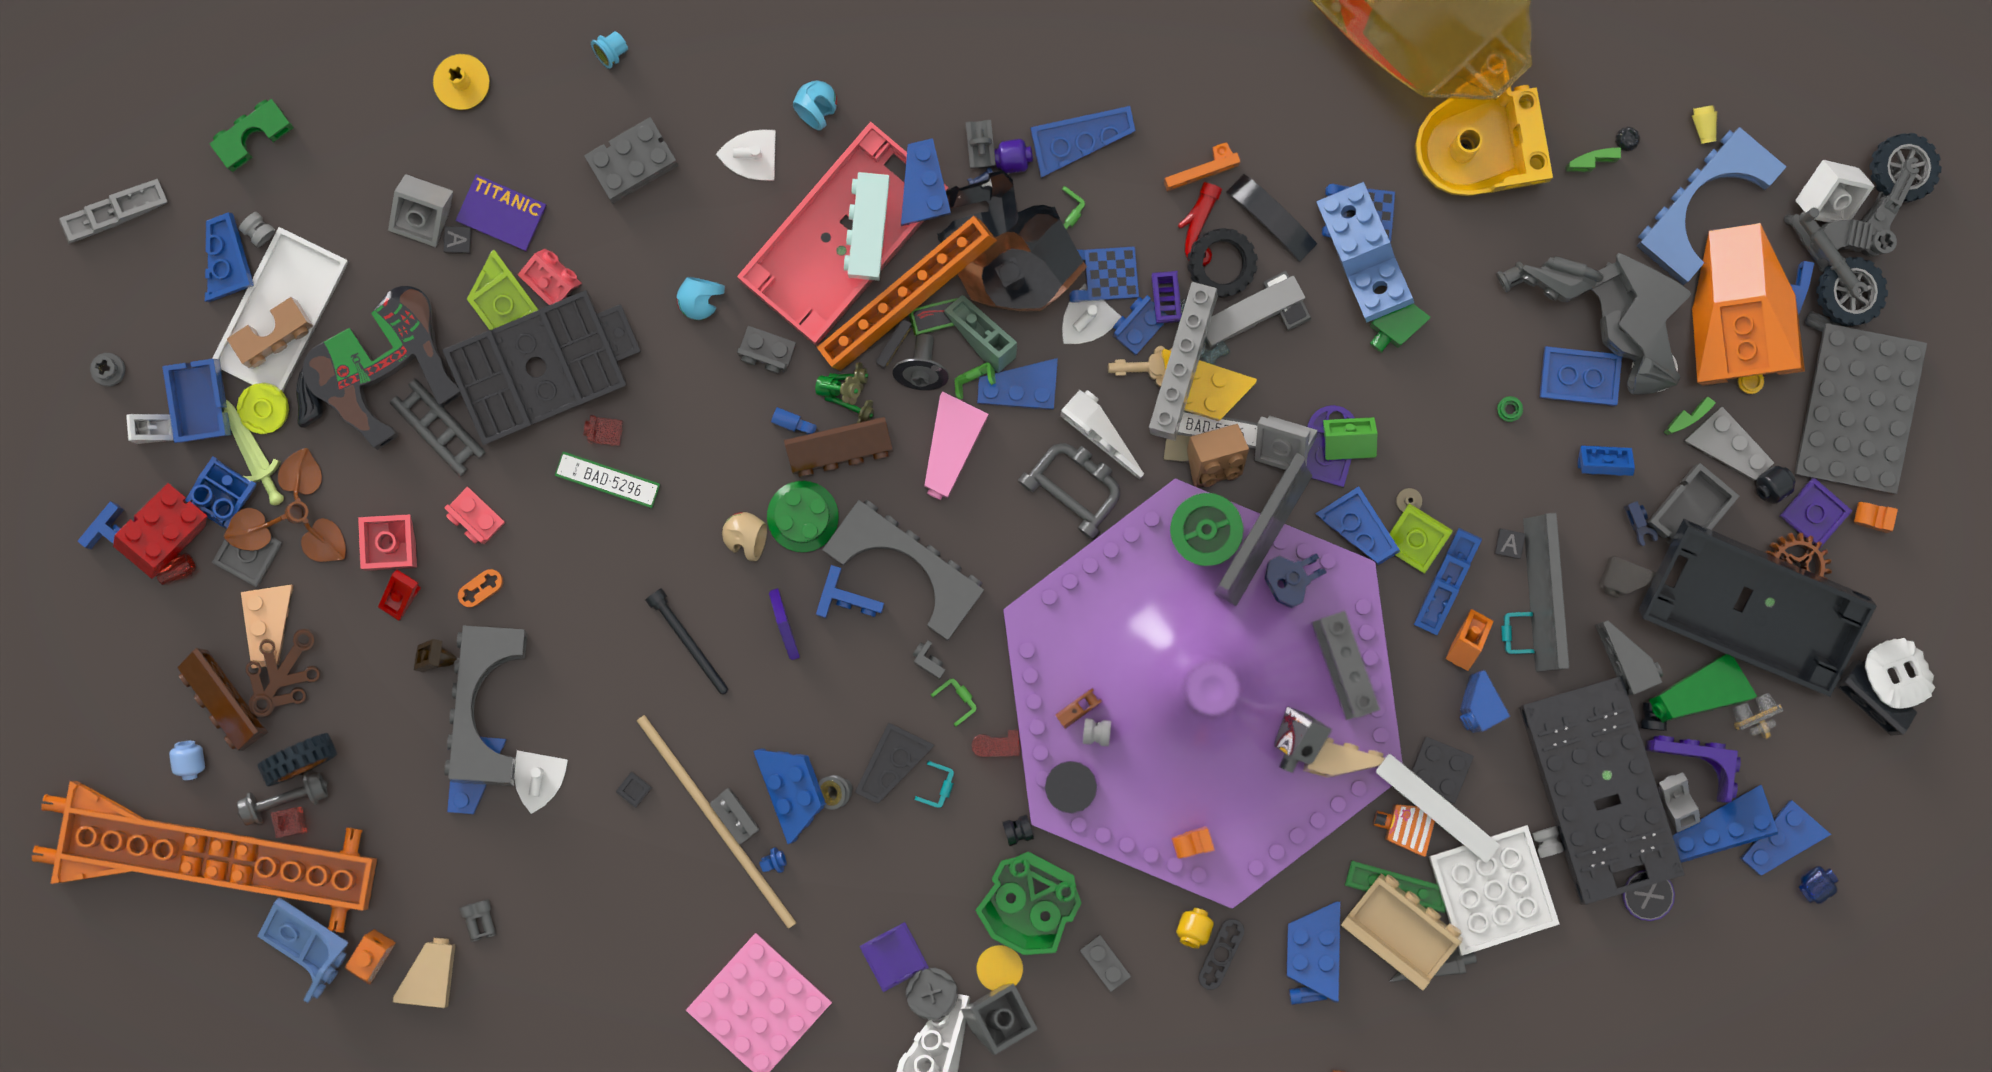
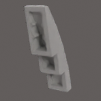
(113, 211)
(1253, 310)

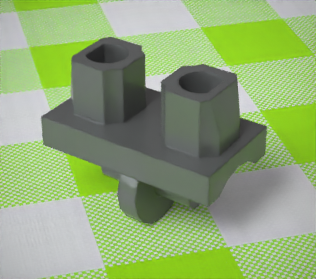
(980, 144)

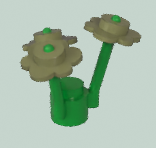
(851, 389)

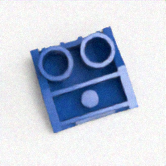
(220, 492)

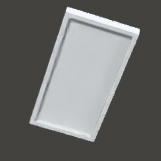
(287, 270)

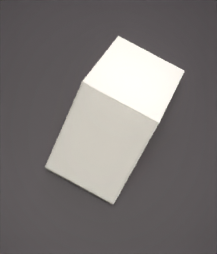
(149, 428)

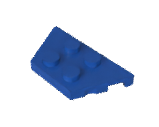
(791, 789)
(1315, 951)

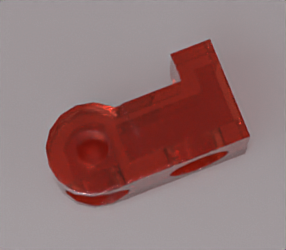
(995, 747)

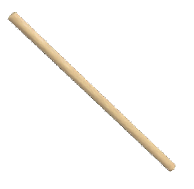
(716, 821)

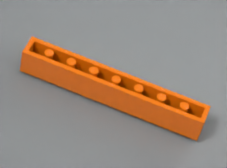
(906, 293)

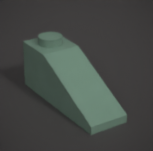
(982, 333)

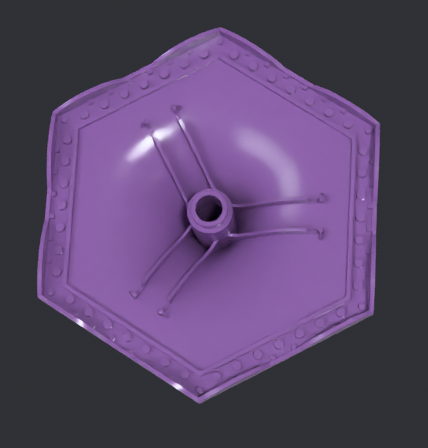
(1194, 700)

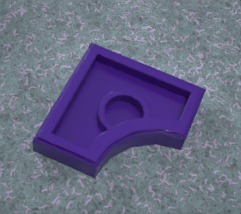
(783, 624)

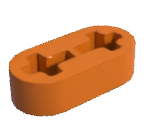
(484, 593)

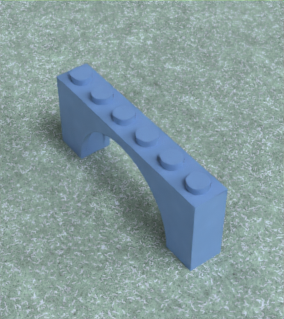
(1737, 158)

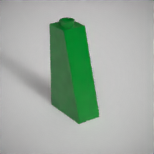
(1706, 689)

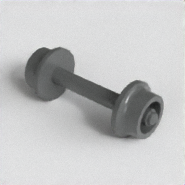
(251, 810)

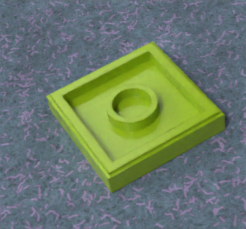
(1419, 537)

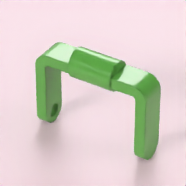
(1075, 214)
(973, 374)
(964, 695)

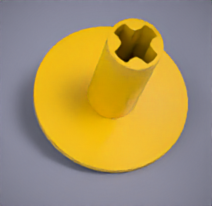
(468, 90)

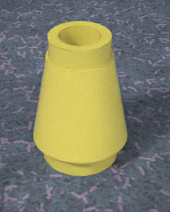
(1706, 123)

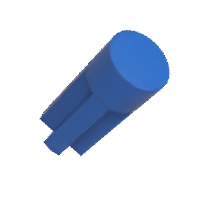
(1304, 995)

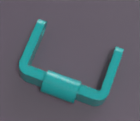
(1507, 633)
(946, 787)

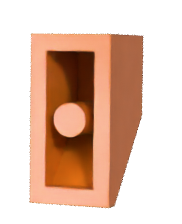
(1469, 640)

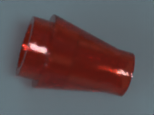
(178, 568)

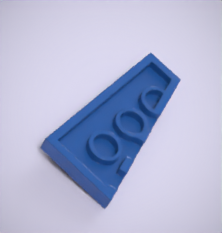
(1070, 139)

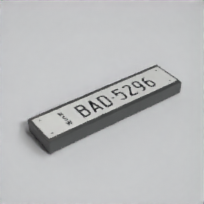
(1195, 424)

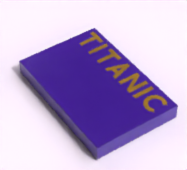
(501, 213)

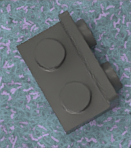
(766, 349)
(734, 816)

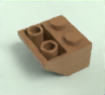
(1217, 455)

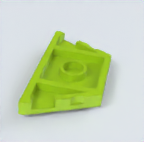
(498, 294)

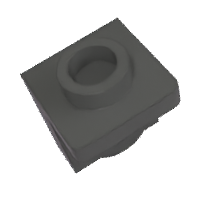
(931, 665)

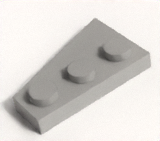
(1729, 443)

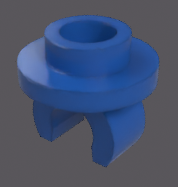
(774, 860)

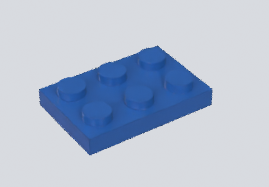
(1580, 376)

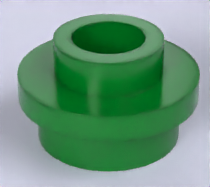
(1518, 409)

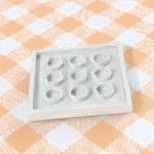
(1497, 897)

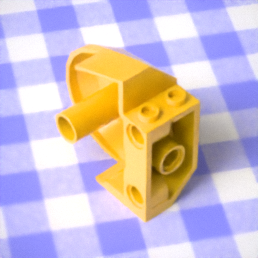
(1503, 141)

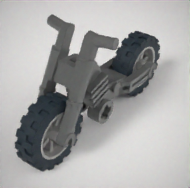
(1823, 242)

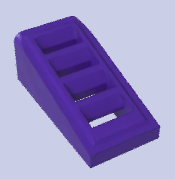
(1165, 278)

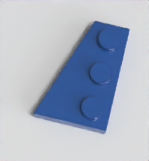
(923, 185)
(1360, 525)
(465, 796)
(1795, 834)

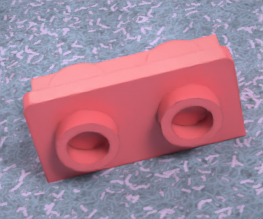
(549, 277)
(474, 516)

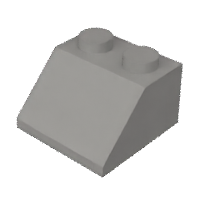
(420, 210)

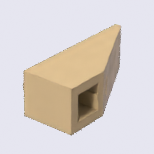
(1341, 760)

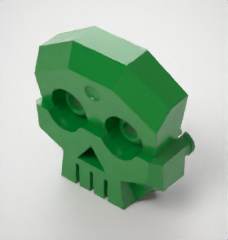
(1019, 922)

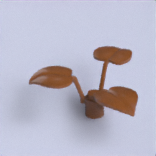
(297, 474)

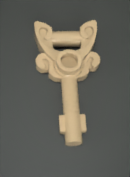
(1154, 366)

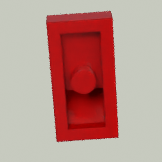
(398, 595)

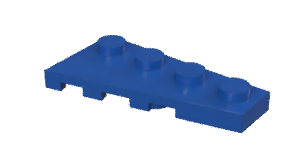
(1730, 826)

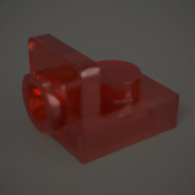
(603, 431)

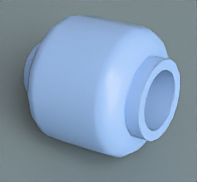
(187, 759)

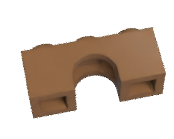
(290, 324)

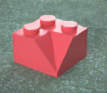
(387, 542)

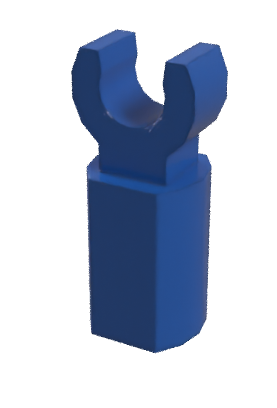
(792, 422)

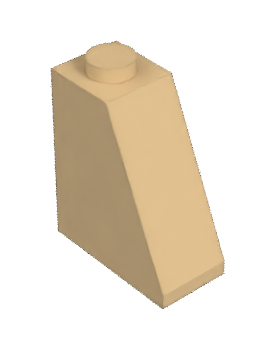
(429, 977)

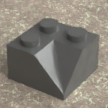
(999, 1018)

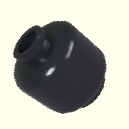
(1775, 484)

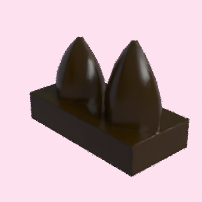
(432, 655)

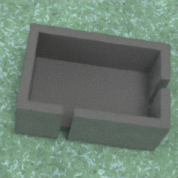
(631, 160)
(1699, 499)

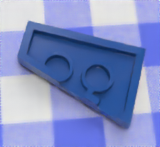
(227, 262)
(1021, 387)

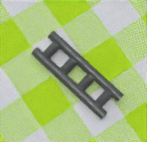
(438, 444)

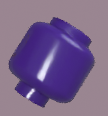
(1013, 156)

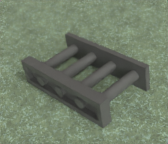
(1345, 666)

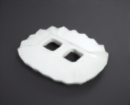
(1909, 690)

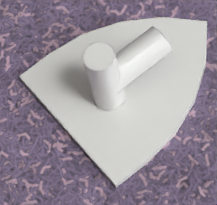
(751, 155)
(1087, 321)
(538, 778)

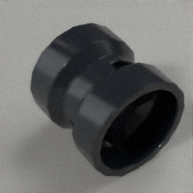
(1652, 724)
(1018, 830)

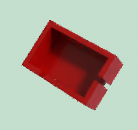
(160, 531)

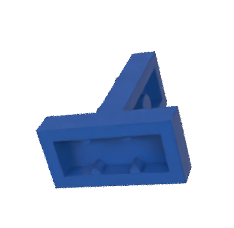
(102, 526)
(844, 598)

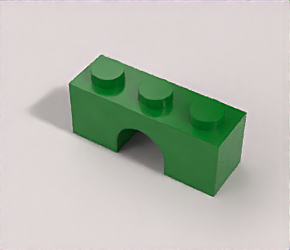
(231, 144)

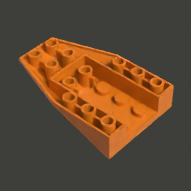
(1744, 309)

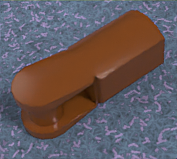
(1074, 711)

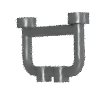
(1082, 458)

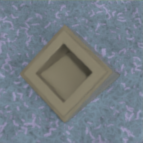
(1177, 449)

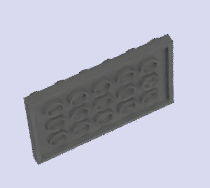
(1860, 408)

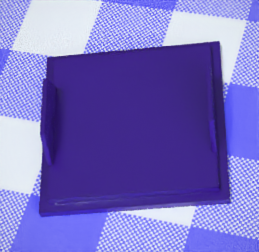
(894, 956)

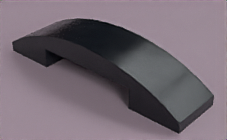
(1272, 217)

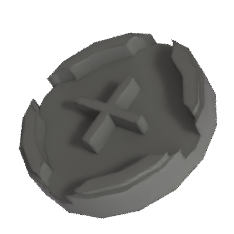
(932, 994)

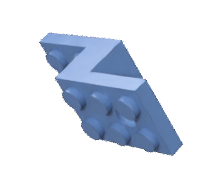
(1365, 252)

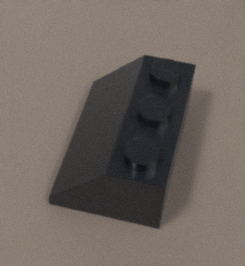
(1857, 687)

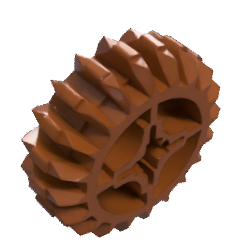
(1811, 551)

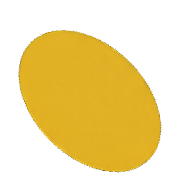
(999, 967)

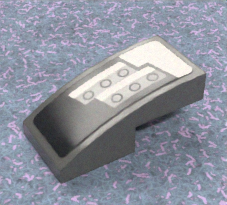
(1293, 315)

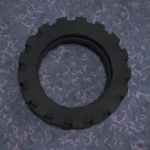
(1242, 245)

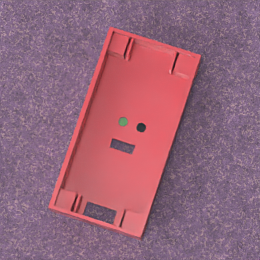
(803, 261)

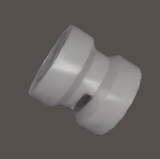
(256, 229)
(1097, 732)
(1548, 842)

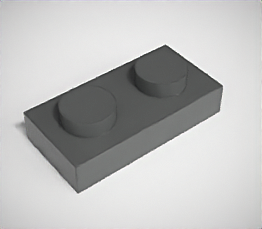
(1105, 963)

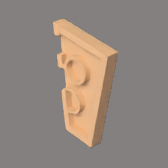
(266, 619)

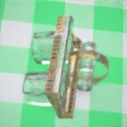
(1767, 709)

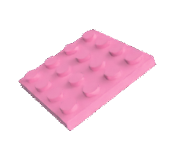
(759, 1005)

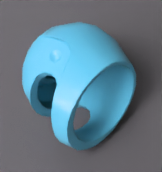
(814, 102)
(694, 296)

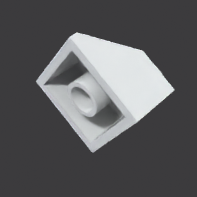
(1835, 191)

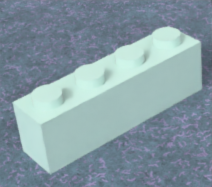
(868, 226)

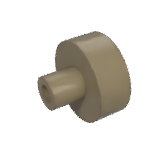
(1404, 495)

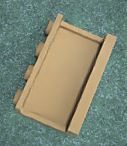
(1402, 930)

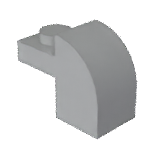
(1678, 802)

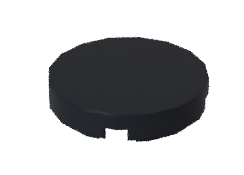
(1071, 787)

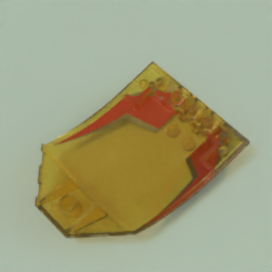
(1440, 44)

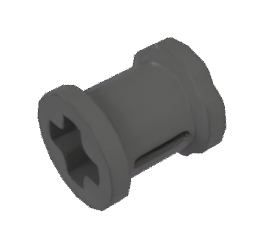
(1510, 277)

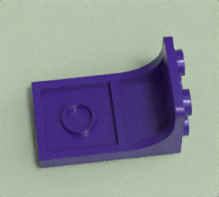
(1722, 760)

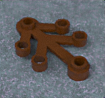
(279, 676)

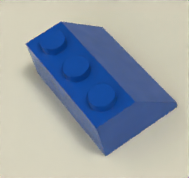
(1481, 704)

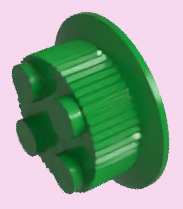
(802, 516)
(1206, 529)

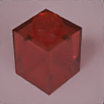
(288, 822)

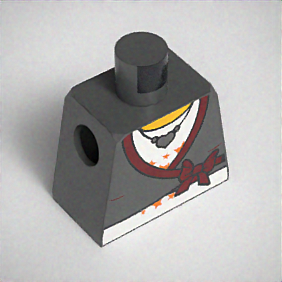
(1300, 738)

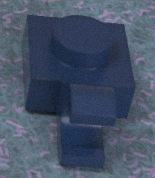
(1637, 516)

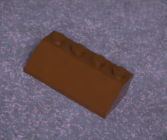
(839, 446)
(221, 699)

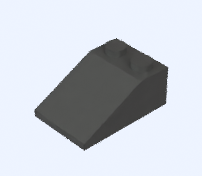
(1629, 660)

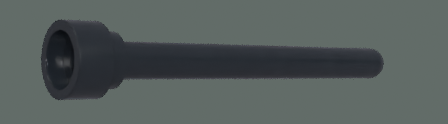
(659, 602)

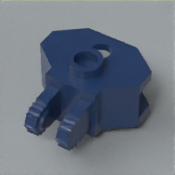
(1293, 578)

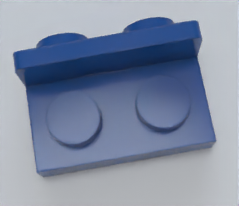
(1139, 326)
(1606, 460)

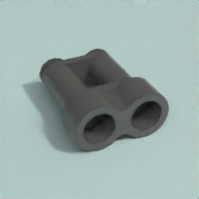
(476, 910)

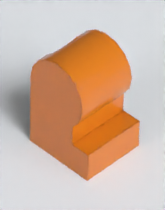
(1875, 517)
(1192, 842)

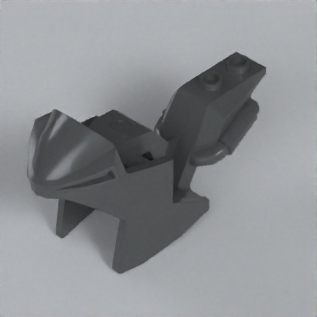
(1633, 311)

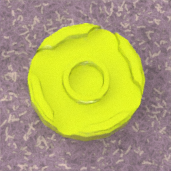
(263, 408)

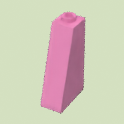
(952, 442)

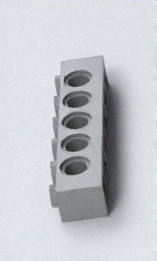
(1183, 361)

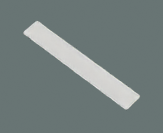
(1437, 808)

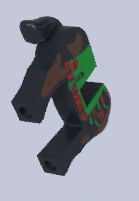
(343, 368)

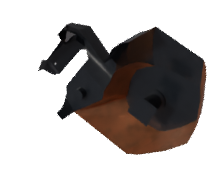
(1032, 253)

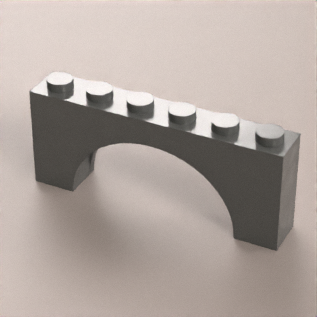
(868, 530)
(480, 654)

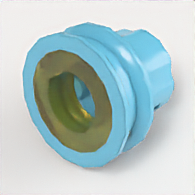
(609, 48)

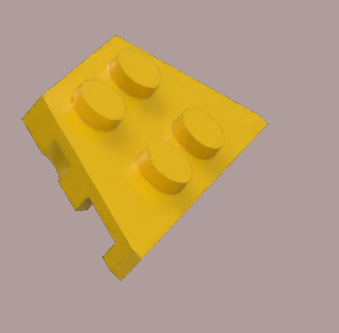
(1214, 389)

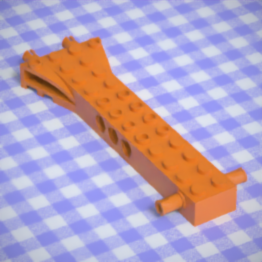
(109, 839)

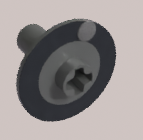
(920, 371)

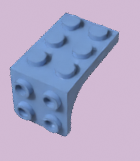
(305, 943)

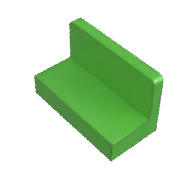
(1350, 438)

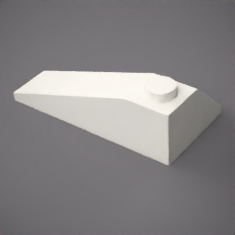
(1093, 423)
(938, 1044)

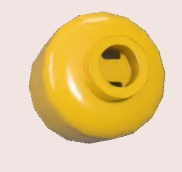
(1194, 928)

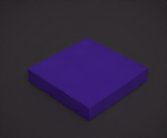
(1815, 512)

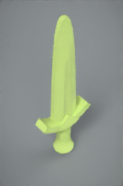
(253, 456)

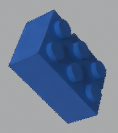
(196, 400)

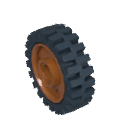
(297, 759)

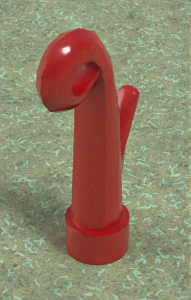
(1198, 215)

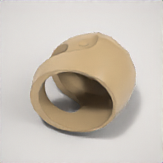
(746, 531)

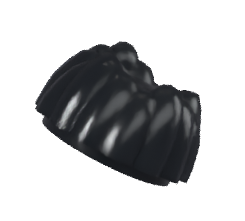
(1627, 138)

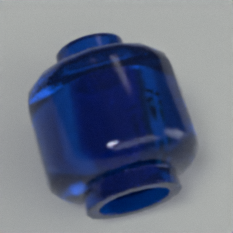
(1819, 884)

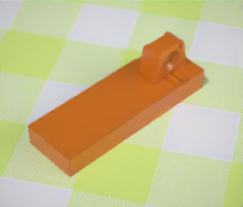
(1223, 161)

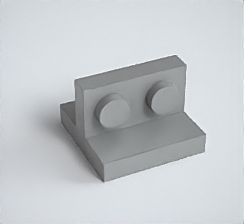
(1281, 440)

